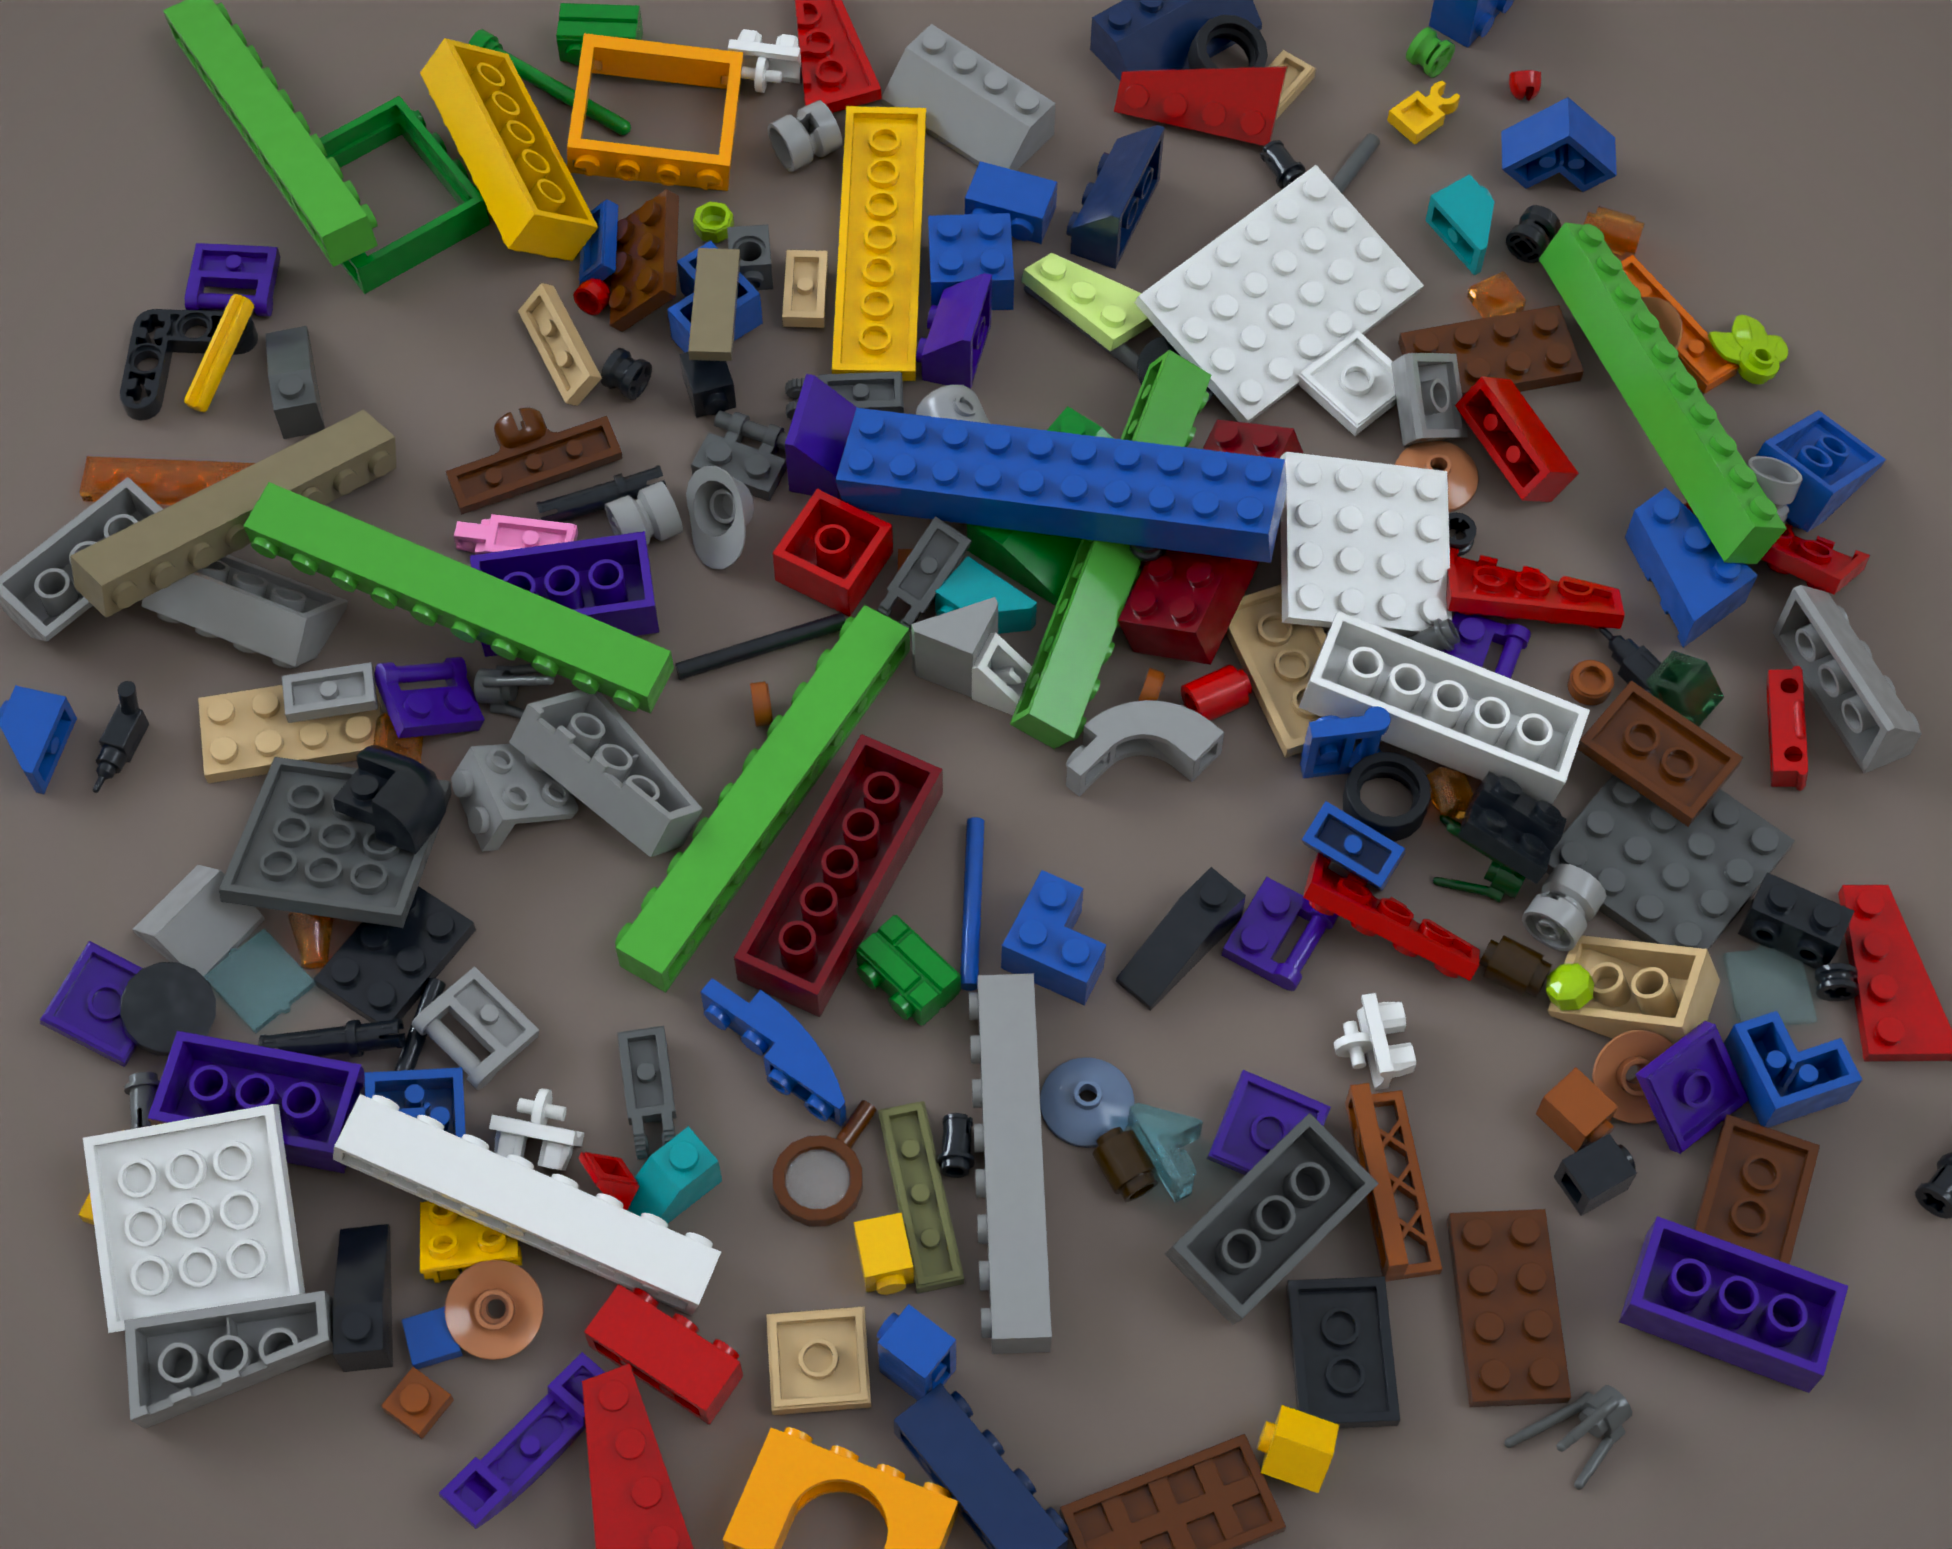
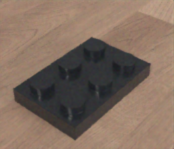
(387, 967)
(1343, 1351)

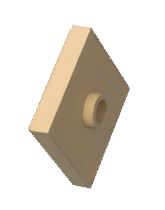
(818, 1361)

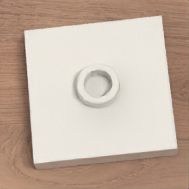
(1352, 382)

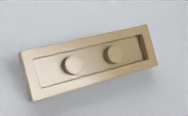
(559, 344)

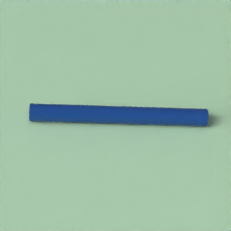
(972, 903)

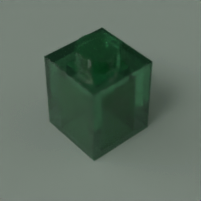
(1686, 686)

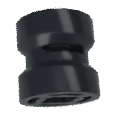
(1535, 230)

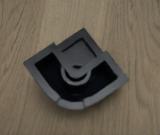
(394, 796)

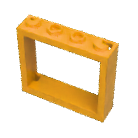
(658, 63)

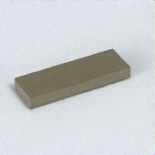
(714, 304)

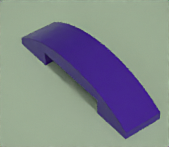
(525, 1451)

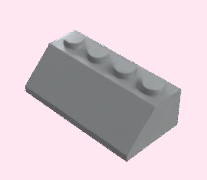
(970, 101)
(41, 587)
(252, 610)
(1845, 679)

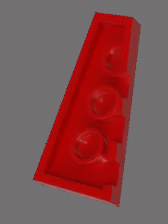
(1813, 561)
(628, 1476)

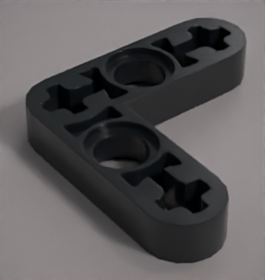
(167, 340)

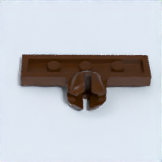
(531, 459)

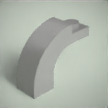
(1147, 729)

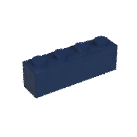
(970, 1466)

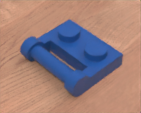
(1332, 739)

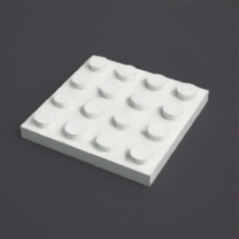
(1364, 543)
(193, 1214)

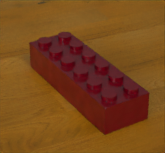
(1190, 598)
(839, 875)

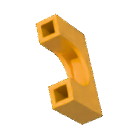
(796, 1472)

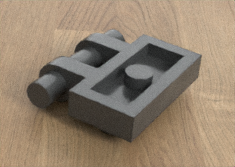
(756, 468)

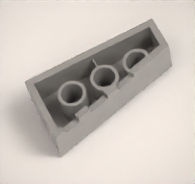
(608, 768)
(216, 1351)

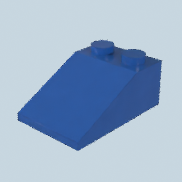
(1830, 464)

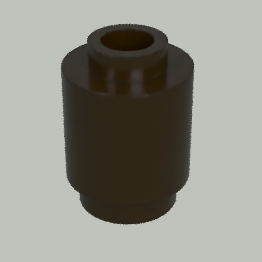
(1515, 966)
(1125, 1163)

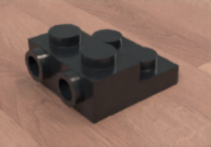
(1512, 826)

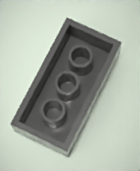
(1271, 1219)

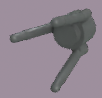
(502, 685)
(1599, 1416)

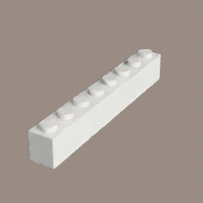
(526, 1203)

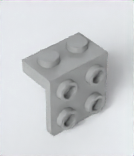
(506, 789)

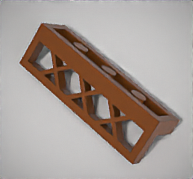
(1387, 1227)

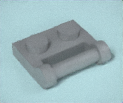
(487, 1017)

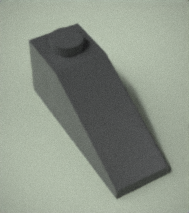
(293, 382)

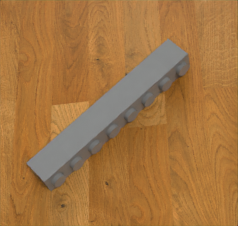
(1012, 1165)

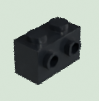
(1796, 921)

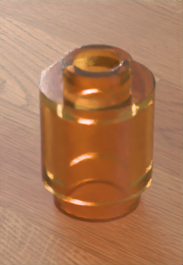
(1619, 229)

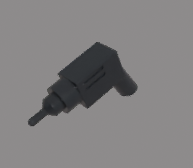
(1635, 662)
(121, 735)

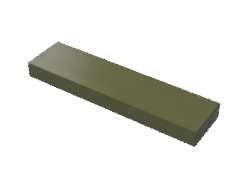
(921, 1196)

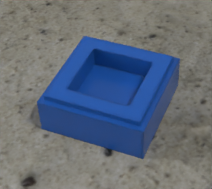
(429, 1339)

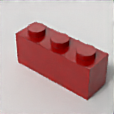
(1516, 439)
(665, 1352)

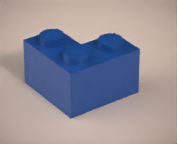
(1562, 142)
(747, 310)
(1046, 944)
(1785, 1081)
(423, 1092)

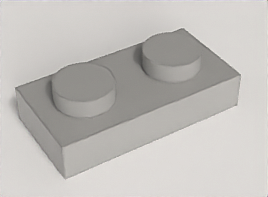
(329, 692)

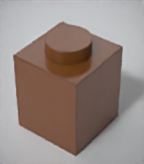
(1577, 1110)

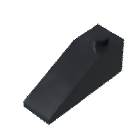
(1183, 938)
(363, 1299)

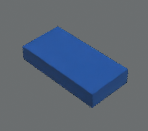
(599, 252)

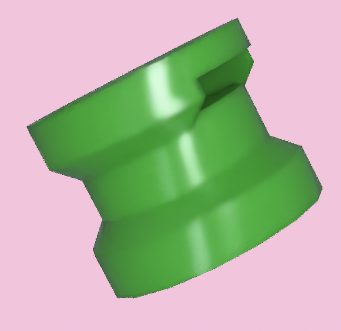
(1430, 52)

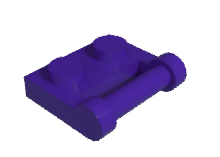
(232, 268)
(1476, 637)
(429, 709)
(1265, 929)

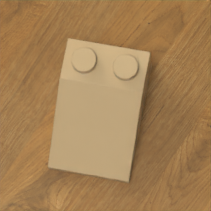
(1642, 987)

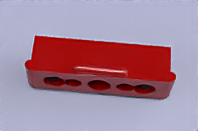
(1787, 728)

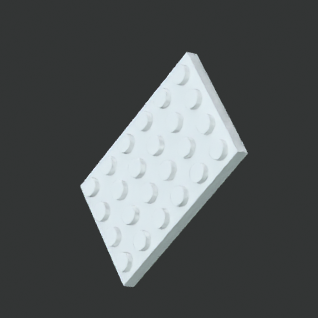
(1278, 293)

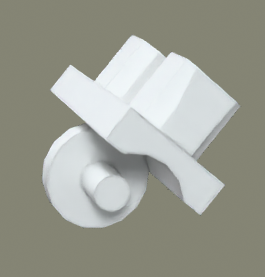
(768, 61)
(1375, 1022)
(557, 1142)

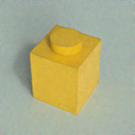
(884, 1254)
(1298, 1448)

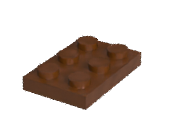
(645, 261)
(1659, 753)
(1757, 1188)

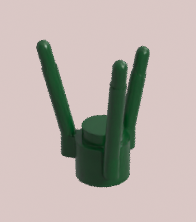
(1502, 878)

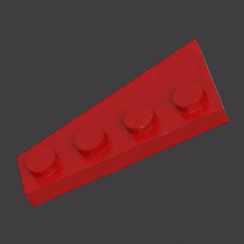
(833, 57)
(1218, 101)
(1529, 594)
(1389, 919)
(1895, 999)

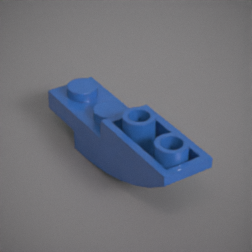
(791, 1057)

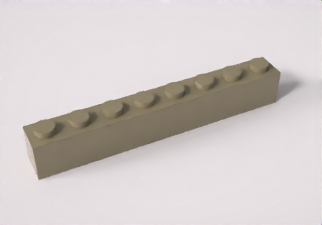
(211, 522)

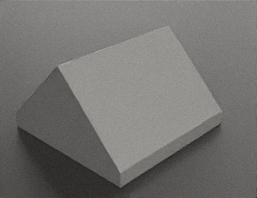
(1426, 397)
(951, 642)
(194, 923)

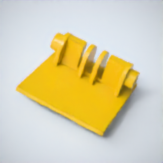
(457, 1242)

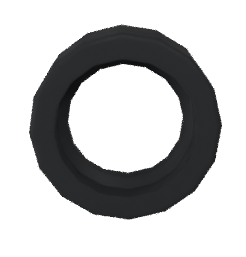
(1233, 29)
(1397, 768)

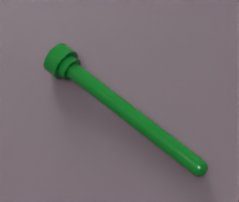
(553, 87)

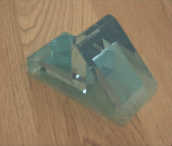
(1161, 1136)

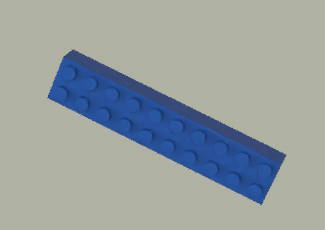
(1064, 484)

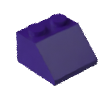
(957, 332)
(817, 438)

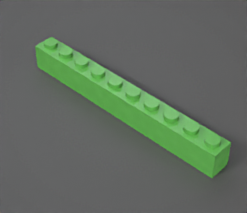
(272, 130)
(1662, 395)
(1103, 572)
(459, 598)
(762, 798)

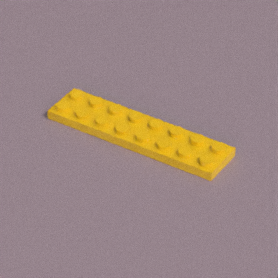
(880, 241)

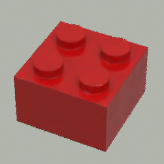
(833, 552)

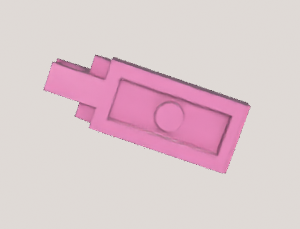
(511, 533)

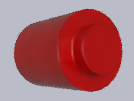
(1217, 692)

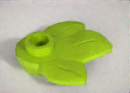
(1751, 349)

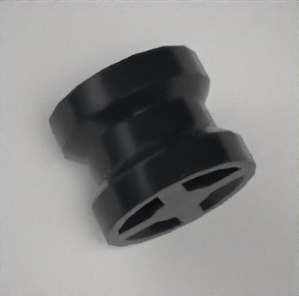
(626, 373)

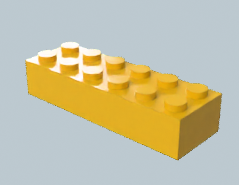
(508, 150)

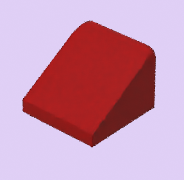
(610, 1176)

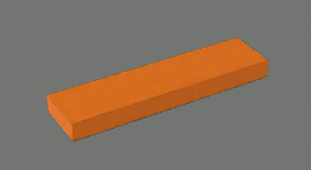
(1694, 348)

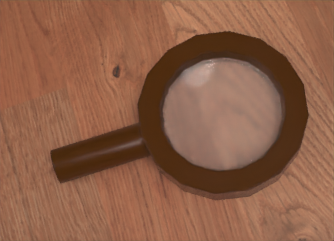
(820, 1175)

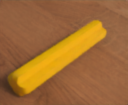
(219, 353)

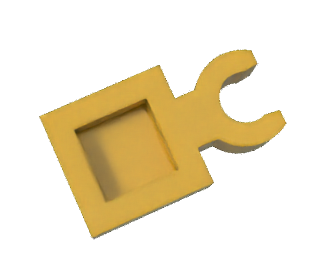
(1422, 115)

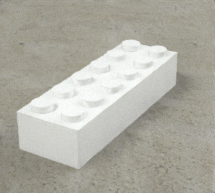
(1446, 707)

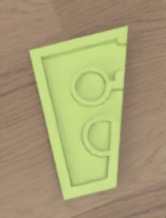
(1088, 299)

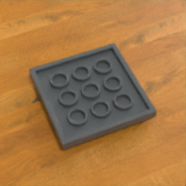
(317, 860)
(1667, 877)

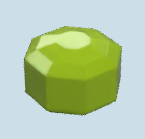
(712, 221)
(1569, 986)

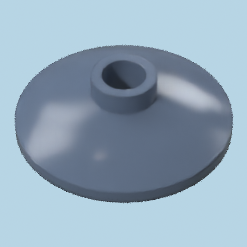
(1081, 1121)

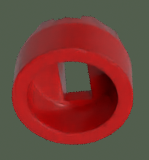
(1525, 83)
(592, 296)

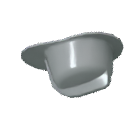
(718, 515)

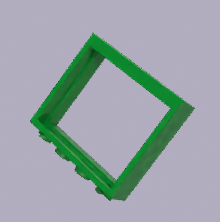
(471, 215)

